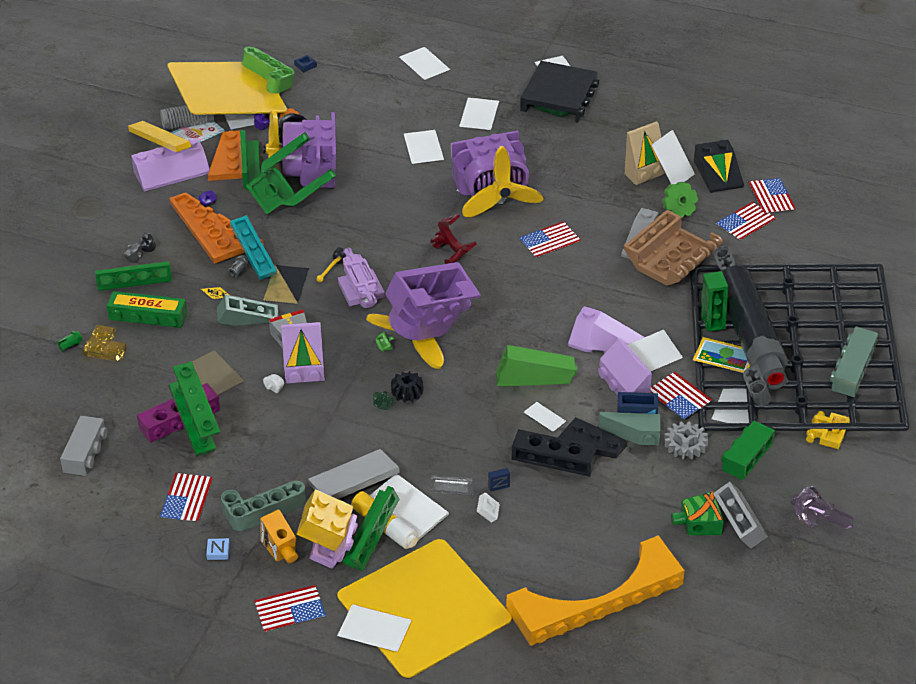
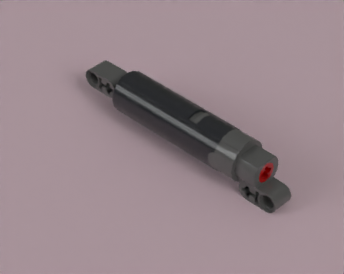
(754, 330)

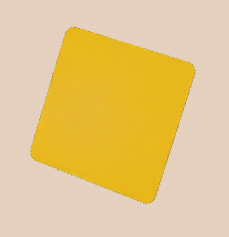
(223, 88)
(441, 599)

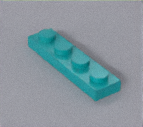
(253, 247)

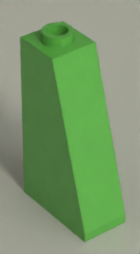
(534, 367)

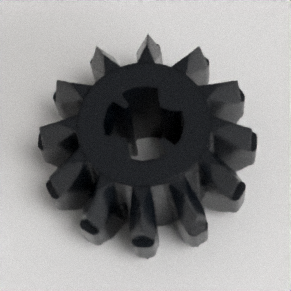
(407, 386)

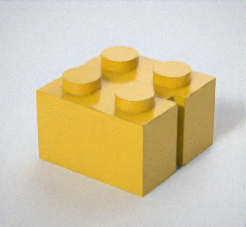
(325, 520)

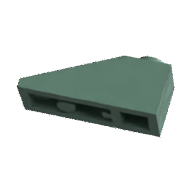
(243, 311)
(635, 427)

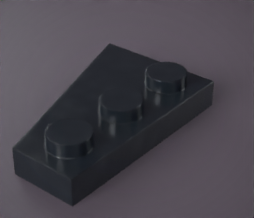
(607, 443)

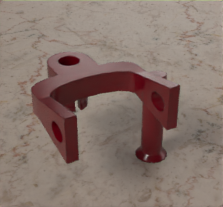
(445, 236)

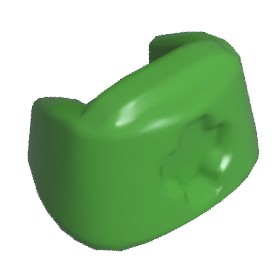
(384, 342)

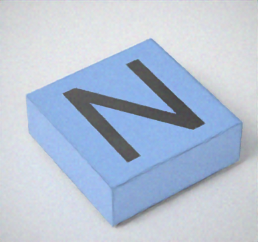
(218, 549)

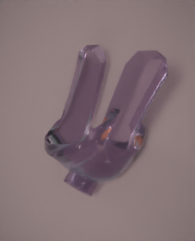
(811, 505)

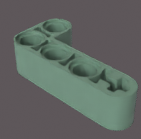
(247, 513)

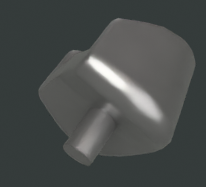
(133, 253)

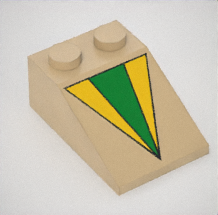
(641, 159)

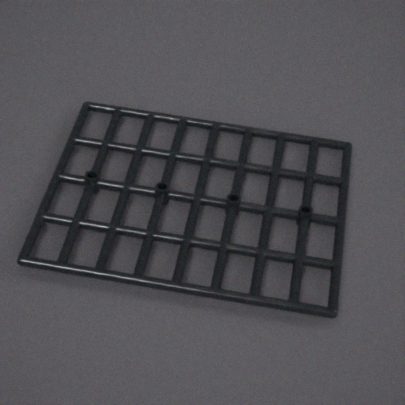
(797, 362)

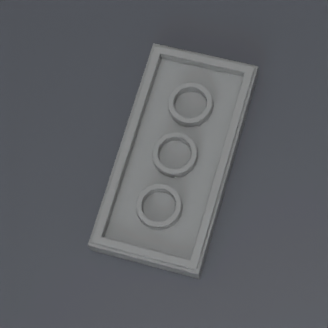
(355, 475)

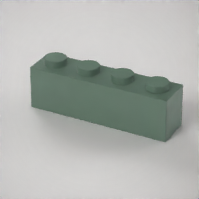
(853, 361)

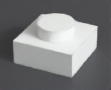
(488, 507)

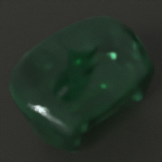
(382, 401)

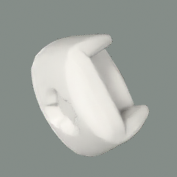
(273, 383)

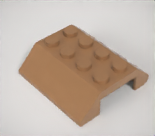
(667, 250)

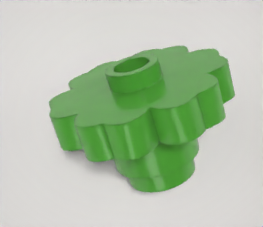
(680, 199)

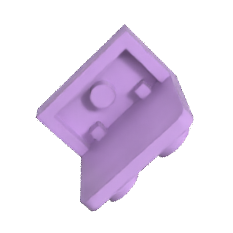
(330, 558)

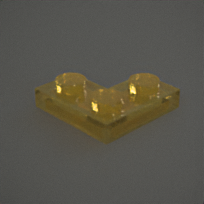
(101, 344)

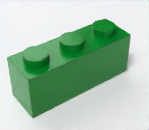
(714, 301)
(747, 450)

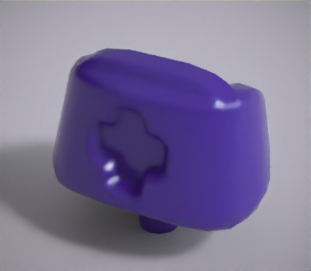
(261, 121)
(207, 198)

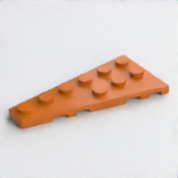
(208, 228)

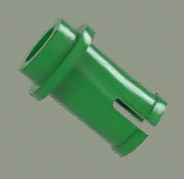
(70, 340)

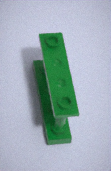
(194, 409)

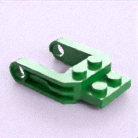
(273, 190)

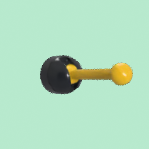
(337, 256)

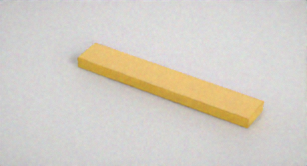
(159, 136)

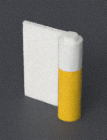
(412, 516)

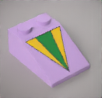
(302, 352)

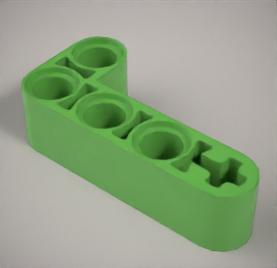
(278, 75)

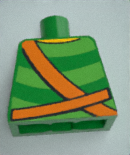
(699, 515)

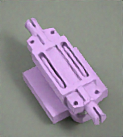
(360, 282)

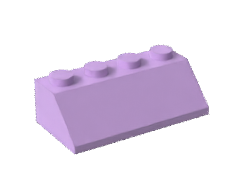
(166, 167)

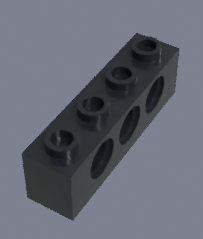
(554, 452)

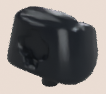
(147, 243)

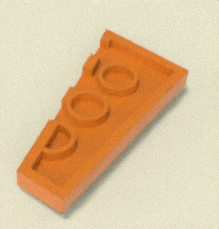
(227, 158)

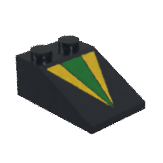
(718, 165)

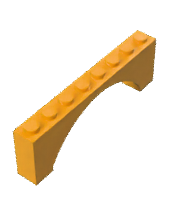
(548, 617)

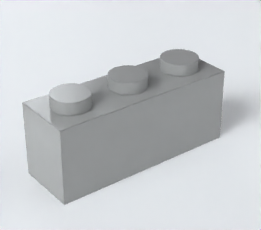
(83, 445)
(740, 515)

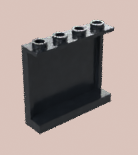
(560, 88)

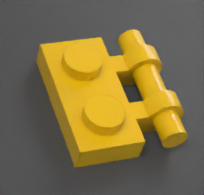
(827, 438)

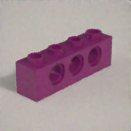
(165, 417)

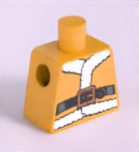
(278, 537)

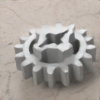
(686, 440)

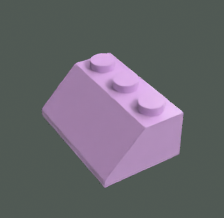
(624, 369)

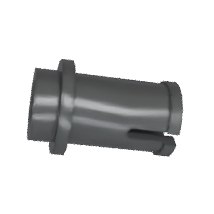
(240, 263)

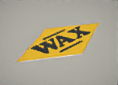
(215, 293)

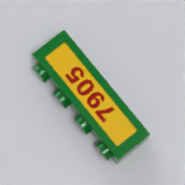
(147, 309)

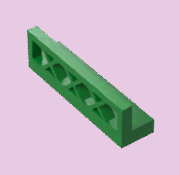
(249, 159)
(133, 276)
(371, 529)

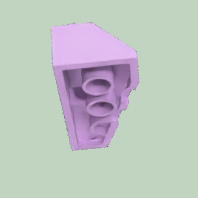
(599, 331)

